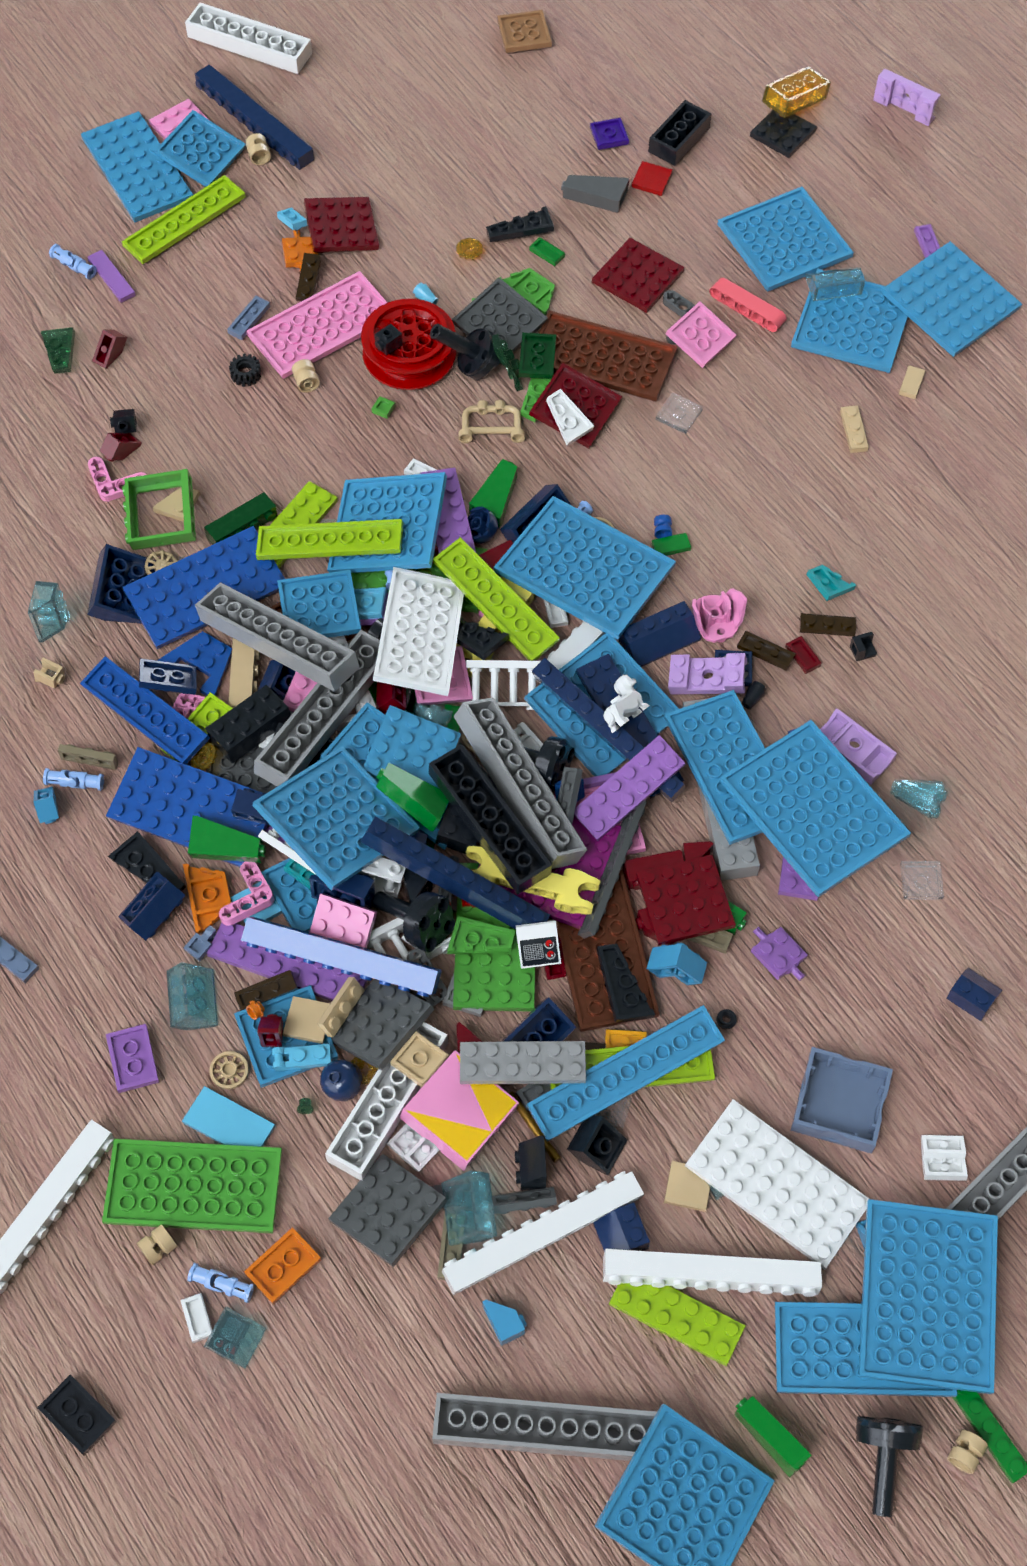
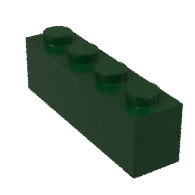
(252, 513)

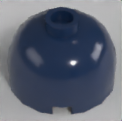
(482, 525)
(341, 1080)

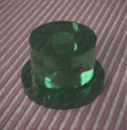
(305, 1106)

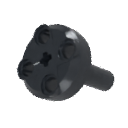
(475, 352)
(552, 759)
(425, 919)
(888, 1436)

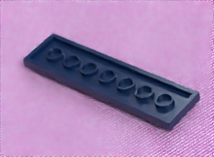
(599, 681)

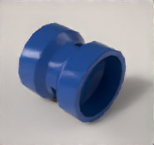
(662, 525)

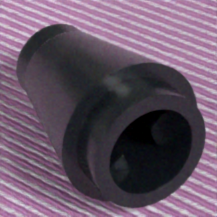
(754, 693)

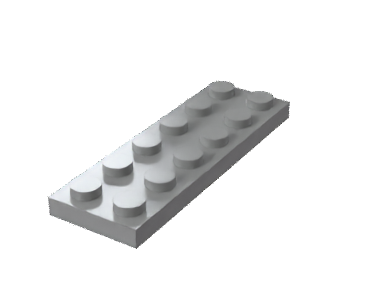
(522, 1062)

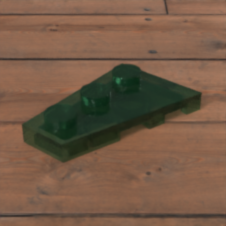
(59, 348)
(508, 360)

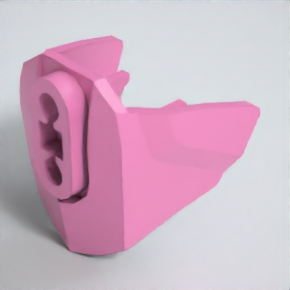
(719, 613)

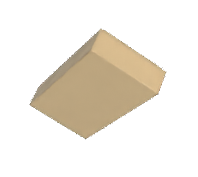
(912, 382)

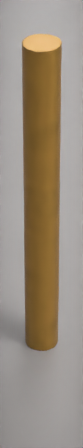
(535, 1128)

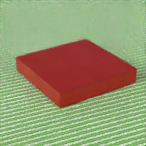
(651, 178)

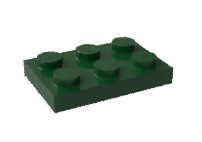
(537, 355)

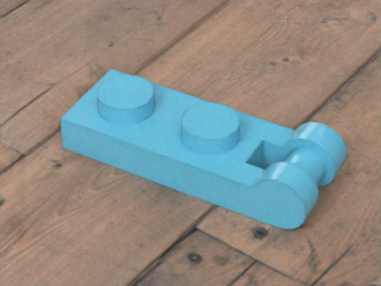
(301, 1057)

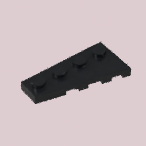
(529, 225)
(479, 640)
(143, 861)
(623, 992)

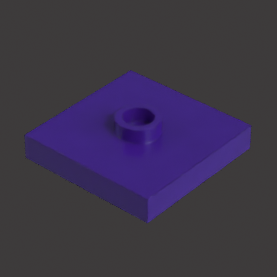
(609, 133)

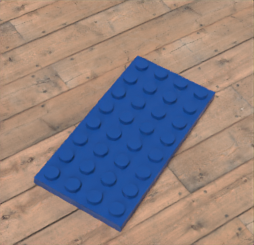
(169, 596)
(165, 794)

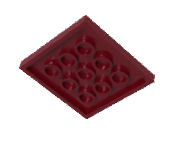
(341, 224)
(638, 275)
(588, 395)
(685, 900)

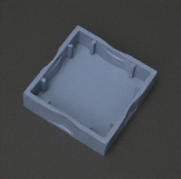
(841, 1100)

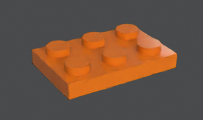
(282, 1265)

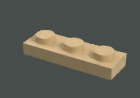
(854, 429)
(341, 1007)

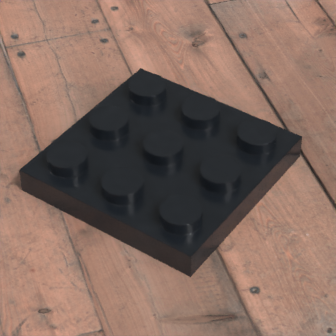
(782, 133)

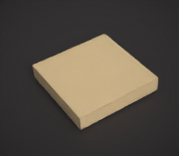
(303, 1020)
(419, 1059)
(686, 1188)

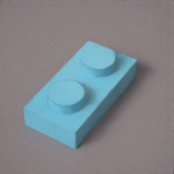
(292, 219)

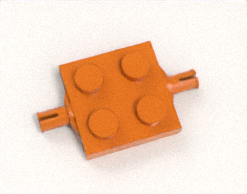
(295, 248)

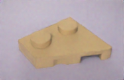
(173, 506)

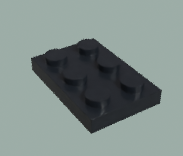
(76, 1414)

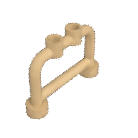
(483, 408)

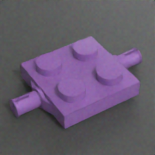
(779, 953)

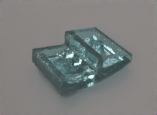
(234, 1337)

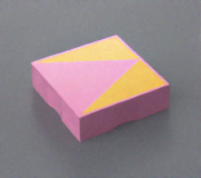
(456, 1114)

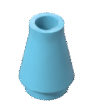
(424, 293)

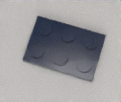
(167, 676)

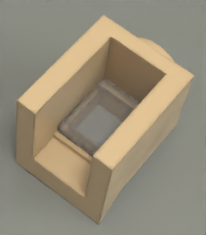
(50, 674)

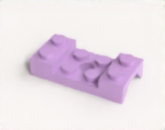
(892, 89)
(688, 674)
(870, 757)

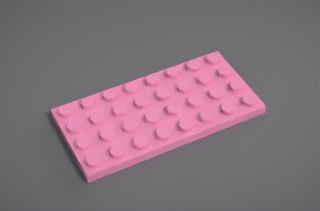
(317, 324)

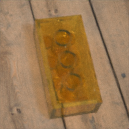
(796, 91)

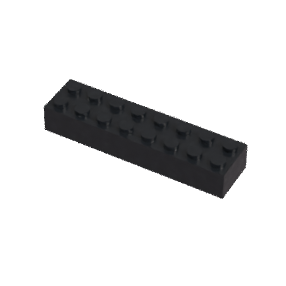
(489, 819)

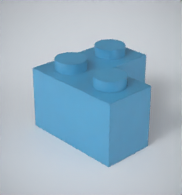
(678, 962)

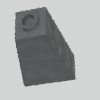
(596, 191)

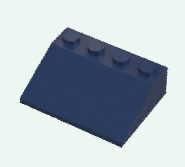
(113, 572)

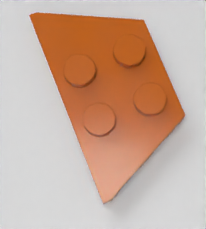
(207, 895)

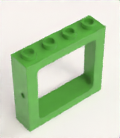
(155, 482)

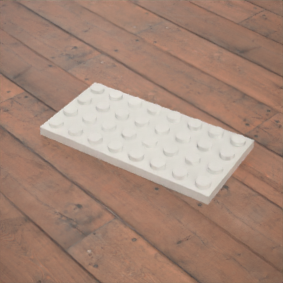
(419, 632)
(778, 1184)

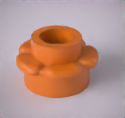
(255, 1010)

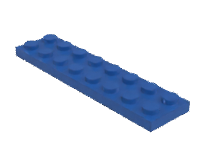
(145, 711)

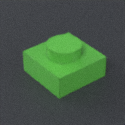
(383, 407)

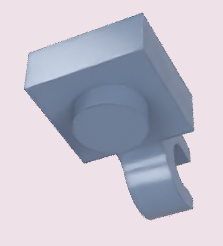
(201, 944)

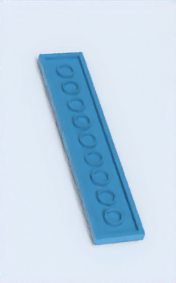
(626, 1073)

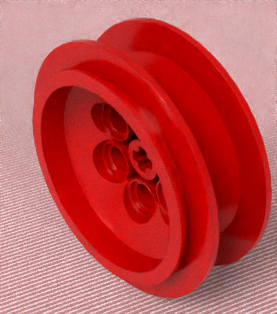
(420, 358)

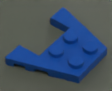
(207, 655)

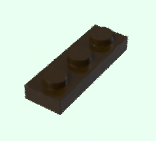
(308, 276)
(827, 624)
(766, 650)
(267, 989)

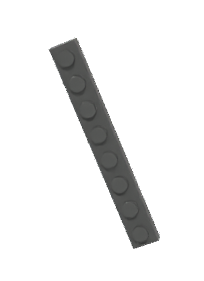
(611, 872)

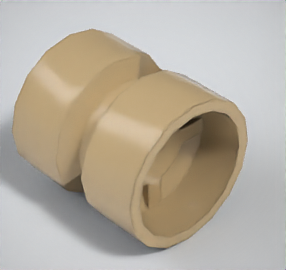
(258, 149)
(305, 375)
(163, 1240)
(968, 1450)

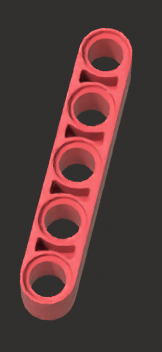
(747, 304)

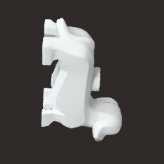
(625, 704)

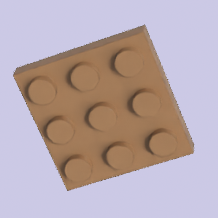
(524, 31)

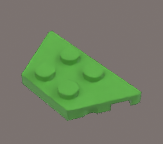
(533, 288)

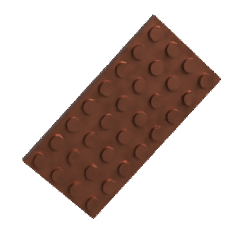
(610, 355)
(583, 964)

